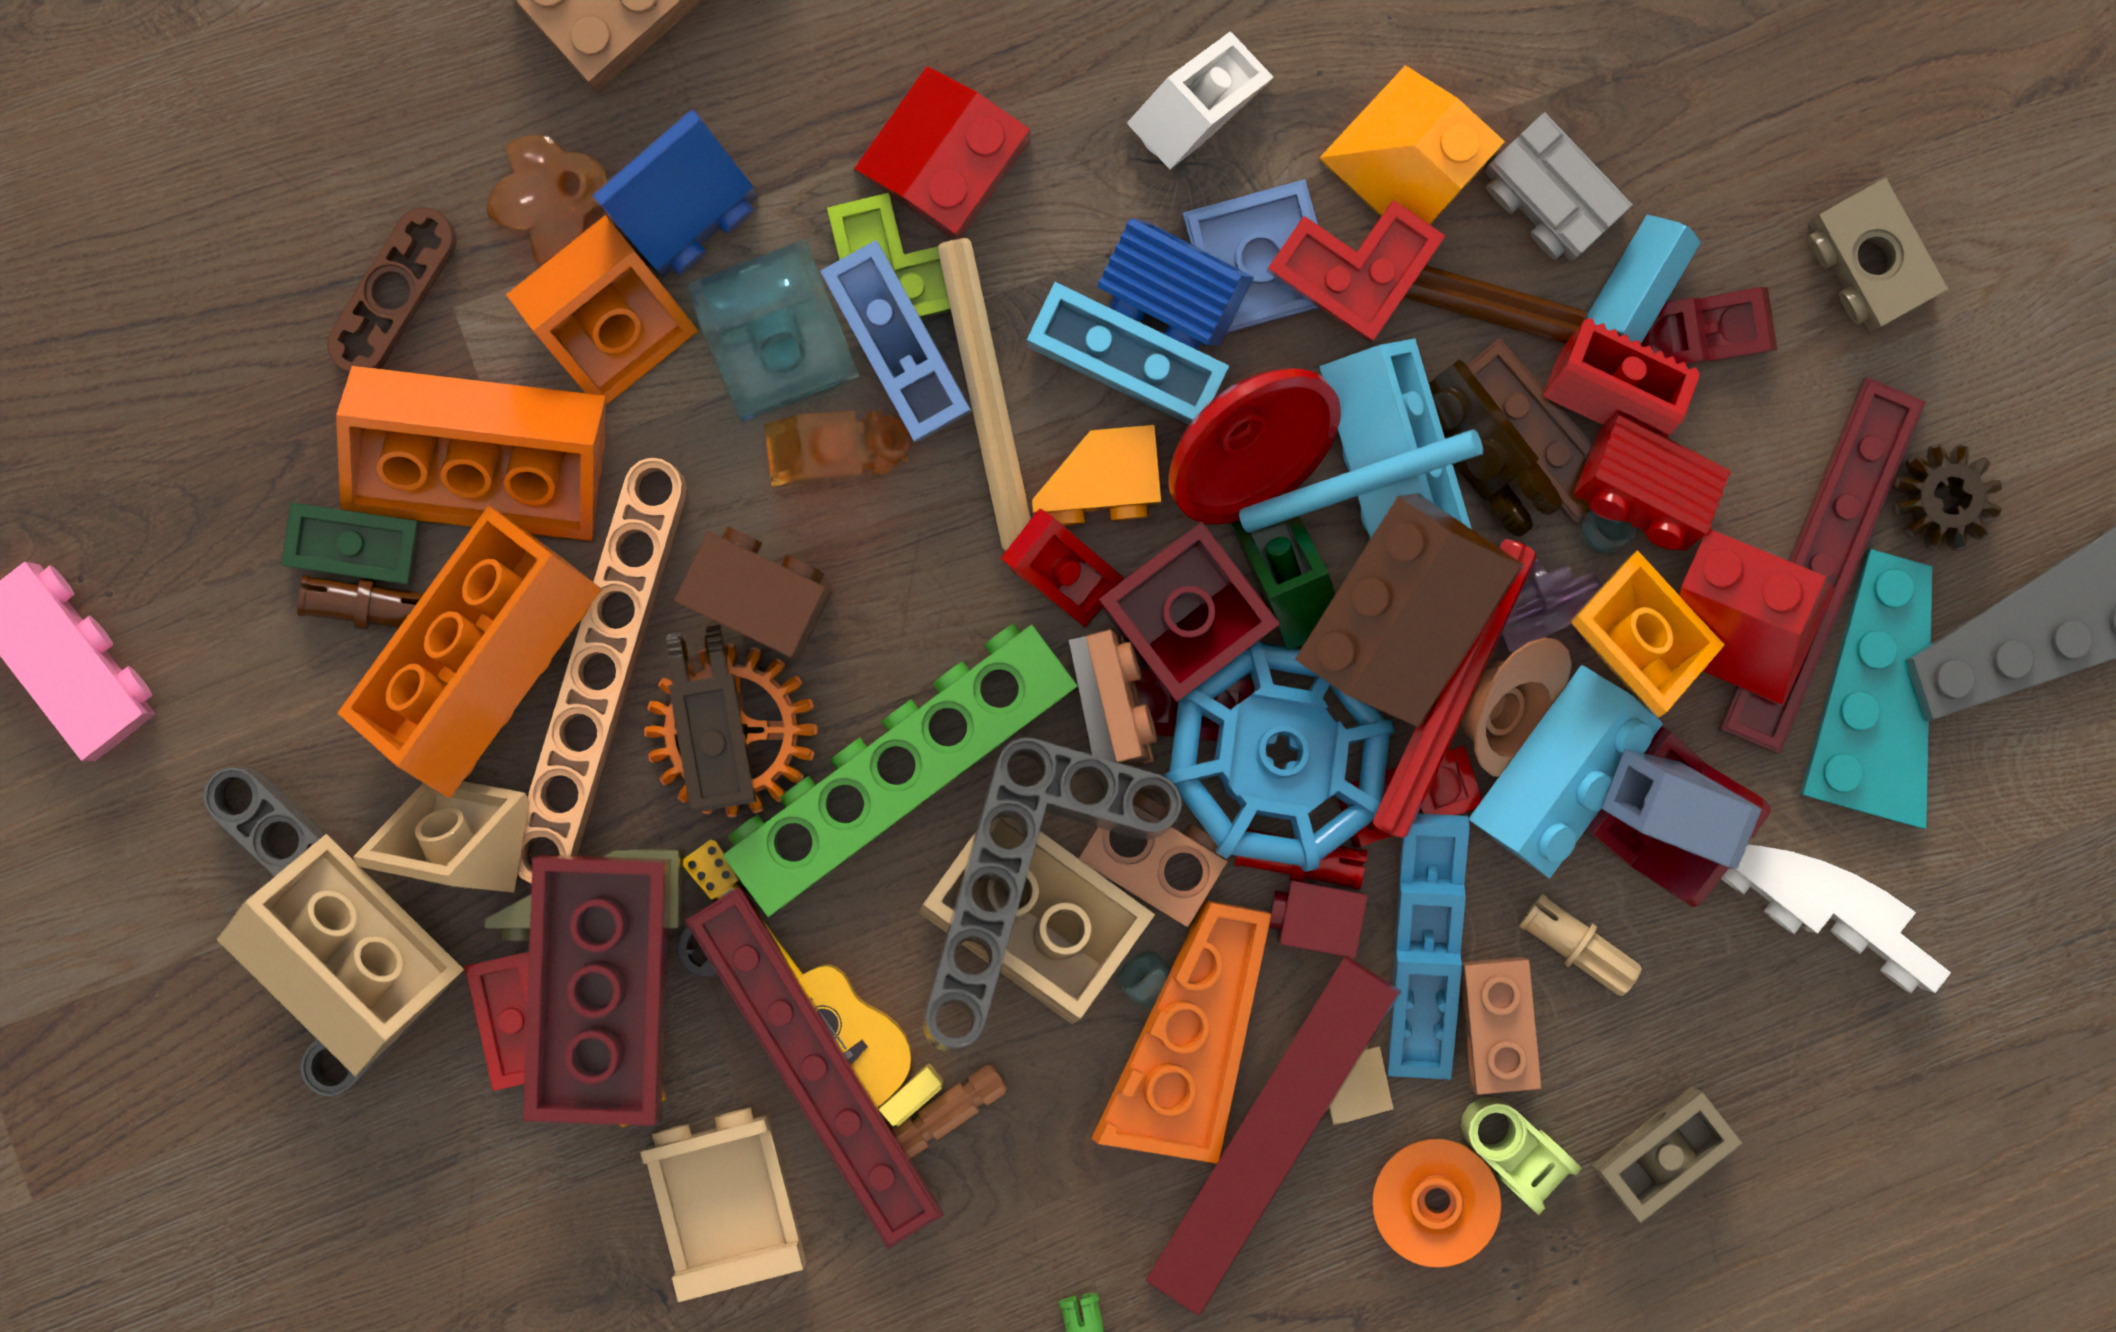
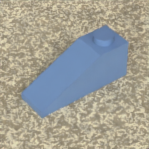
(896, 341)

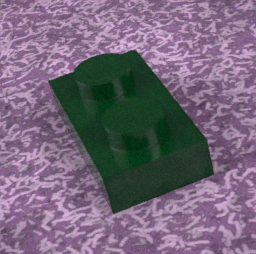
(350, 543)

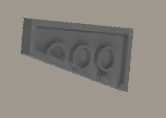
(2026, 638)

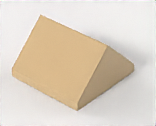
(453, 841)

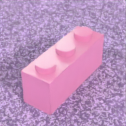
(67, 663)

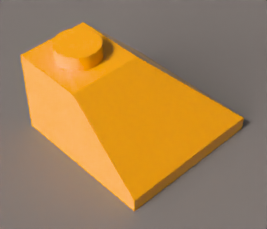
(1412, 148)
(1647, 634)

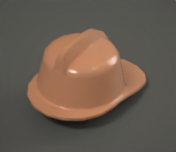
(1514, 700)

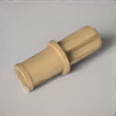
(1581, 945)

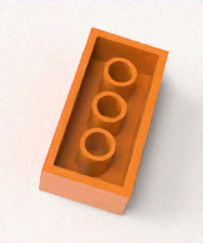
(469, 652)

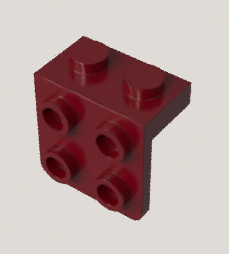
(1666, 865)

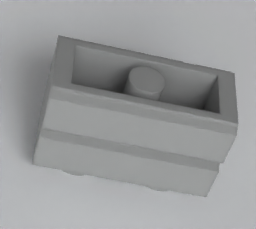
(1555, 189)

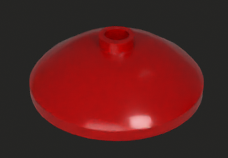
(1253, 444)

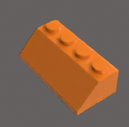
(457, 444)

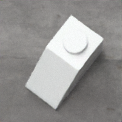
(1199, 100)

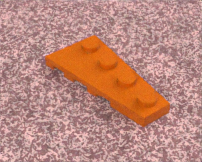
(1189, 1054)

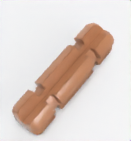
(950, 1110)

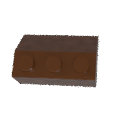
(1409, 610)

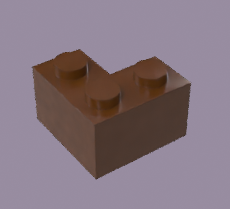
(754, 594)

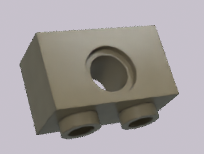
(1877, 219)
(1666, 1154)

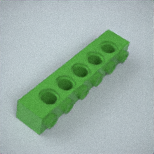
(778, 880)

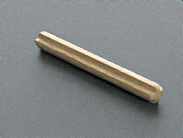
(984, 388)

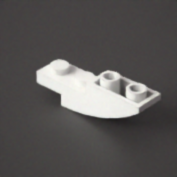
(1812, 891)

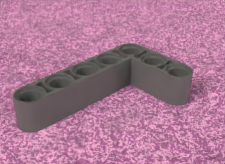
(253, 832)
(1011, 865)

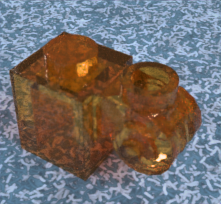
(833, 447)

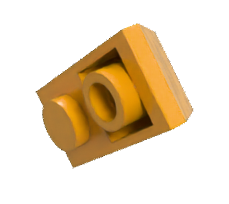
(1105, 472)

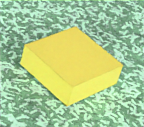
(912, 1095)

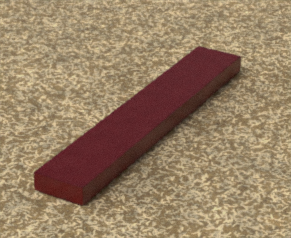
(1835, 538)
(814, 1067)
(1273, 1135)

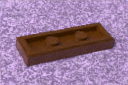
(1540, 422)

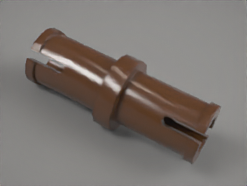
(355, 602)

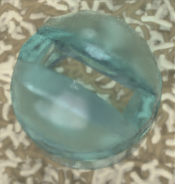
(1605, 535)
(1143, 978)

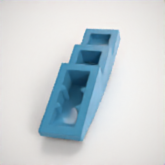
(1428, 947)

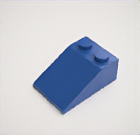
(678, 196)

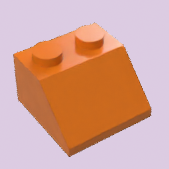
(602, 311)

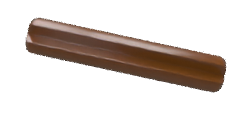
(1496, 304)

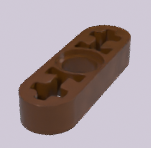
(400, 241)

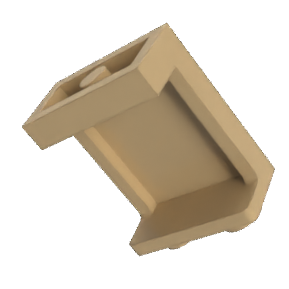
(723, 1204)

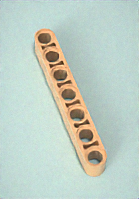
(620, 645)

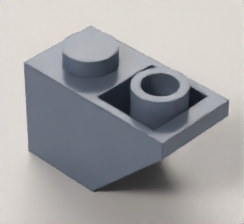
(1681, 807)

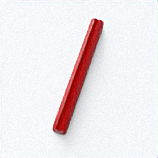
(1434, 736)

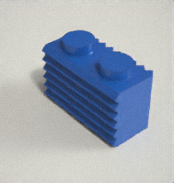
(1174, 283)

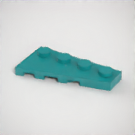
(1871, 726)

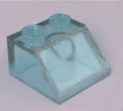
(772, 330)

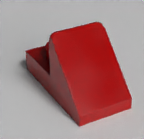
(1061, 567)

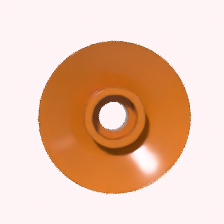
(1429, 1234)

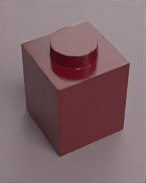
(1318, 918)

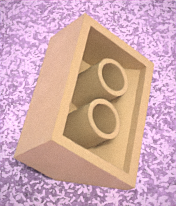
(1066, 928)
(339, 954)

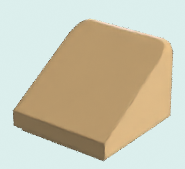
(1364, 1091)

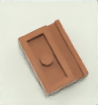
(1127, 720)

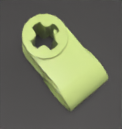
(1525, 1157)

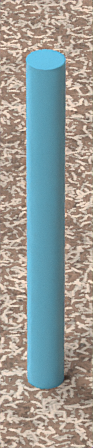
(1361, 481)

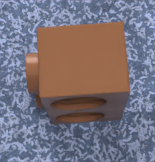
(1144, 872)
(1499, 1025)

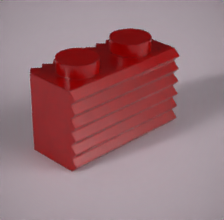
(1609, 374)
(1651, 483)

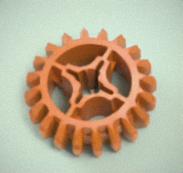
(785, 730)

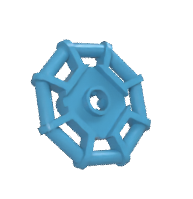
(1254, 779)

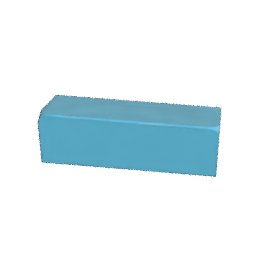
(1645, 277)

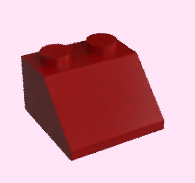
(944, 152)
(1759, 610)

